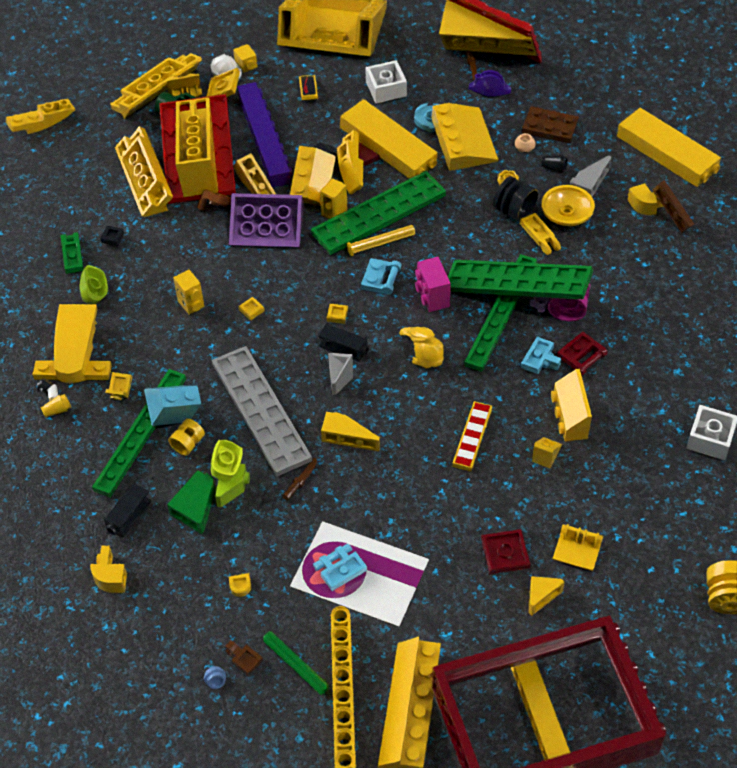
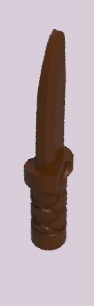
(472, 62)
(299, 482)

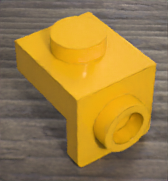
(119, 386)

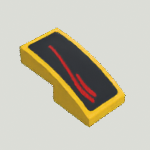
(308, 87)

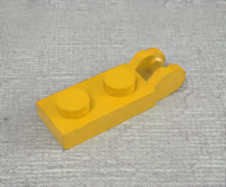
(540, 233)

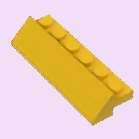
(153, 83)
(144, 173)
(409, 705)

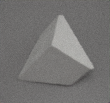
(340, 370)

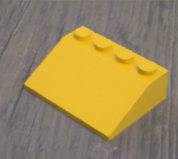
(463, 136)

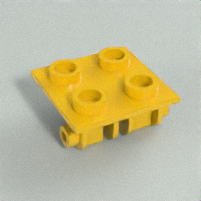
(185, 84)
(578, 547)

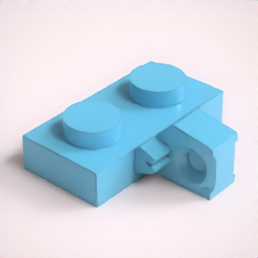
(540, 356)

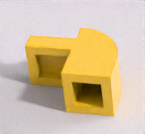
(643, 200)
(106, 575)

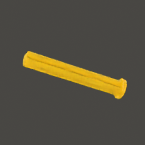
(380, 239)

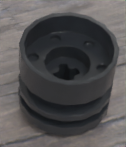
(515, 198)

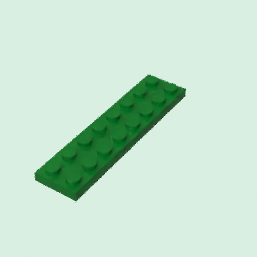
(378, 212)
(520, 279)

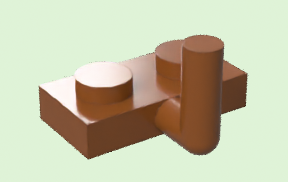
(215, 199)

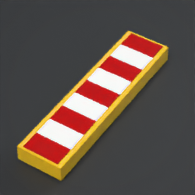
(472, 436)

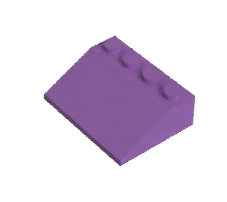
(266, 220)

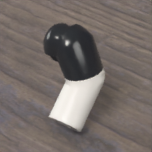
(45, 384)

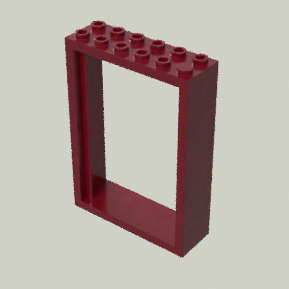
(602, 755)

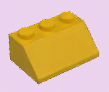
(311, 173)
(572, 407)

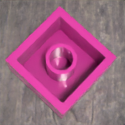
(433, 284)

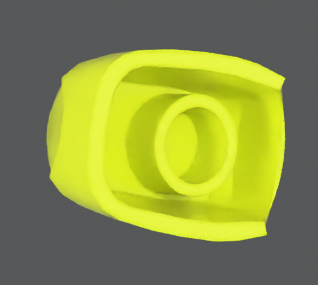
(225, 459)

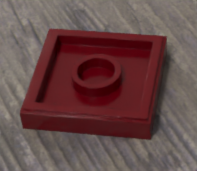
(505, 551)

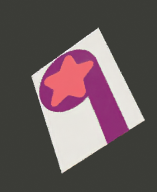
(380, 591)

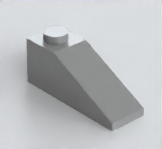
(592, 176)

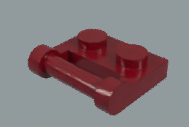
(578, 348)

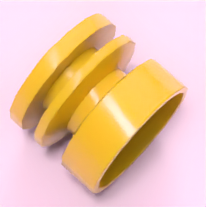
(722, 587)

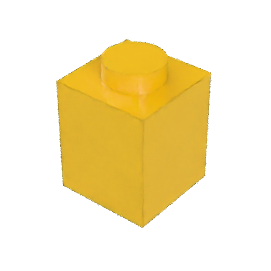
(245, 58)

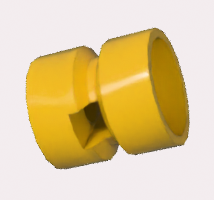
(186, 437)

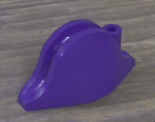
(490, 84)

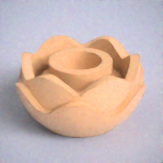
(524, 143)

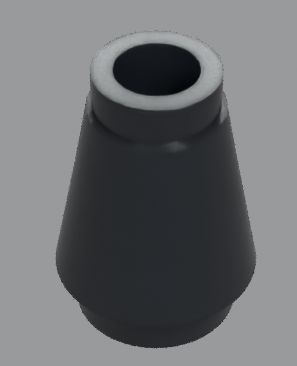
(555, 162)

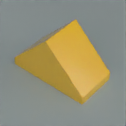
(545, 452)
(543, 591)

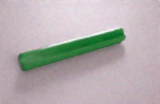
(295, 662)

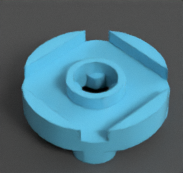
(422, 118)

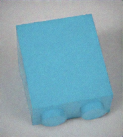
(172, 404)

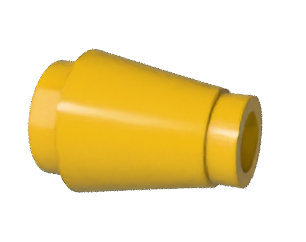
(56, 406)

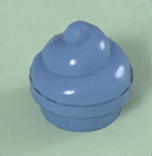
(215, 677)

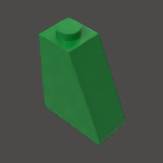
(194, 501)

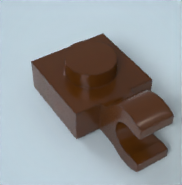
(244, 659)

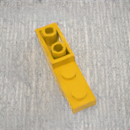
(45, 116)
(349, 163)

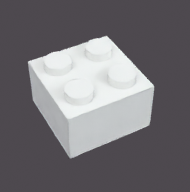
(386, 81)
(712, 432)

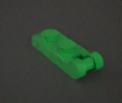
(72, 253)

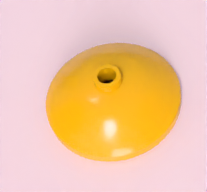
(567, 205)

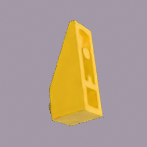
(252, 176)
(345, 431)

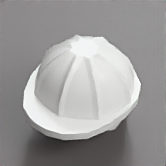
(223, 64)

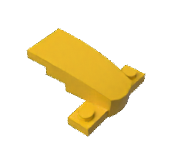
(73, 348)

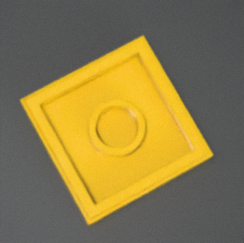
(224, 83)

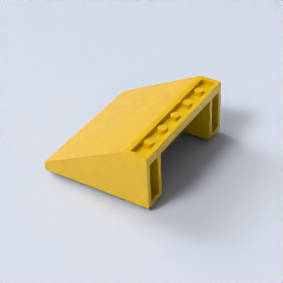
(331, 25)

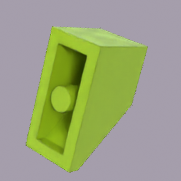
(232, 488)

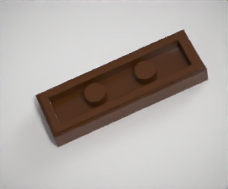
(673, 206)

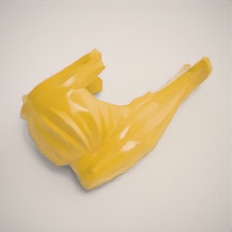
(427, 349)

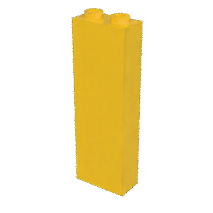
(389, 139)
(669, 147)

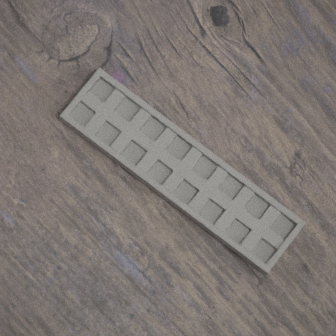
(262, 411)

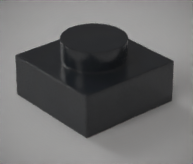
(112, 235)

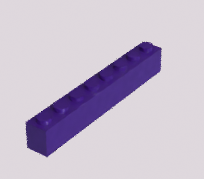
(264, 135)

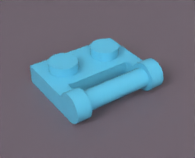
(375, 274)

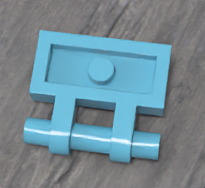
(344, 570)

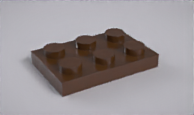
(550, 124)

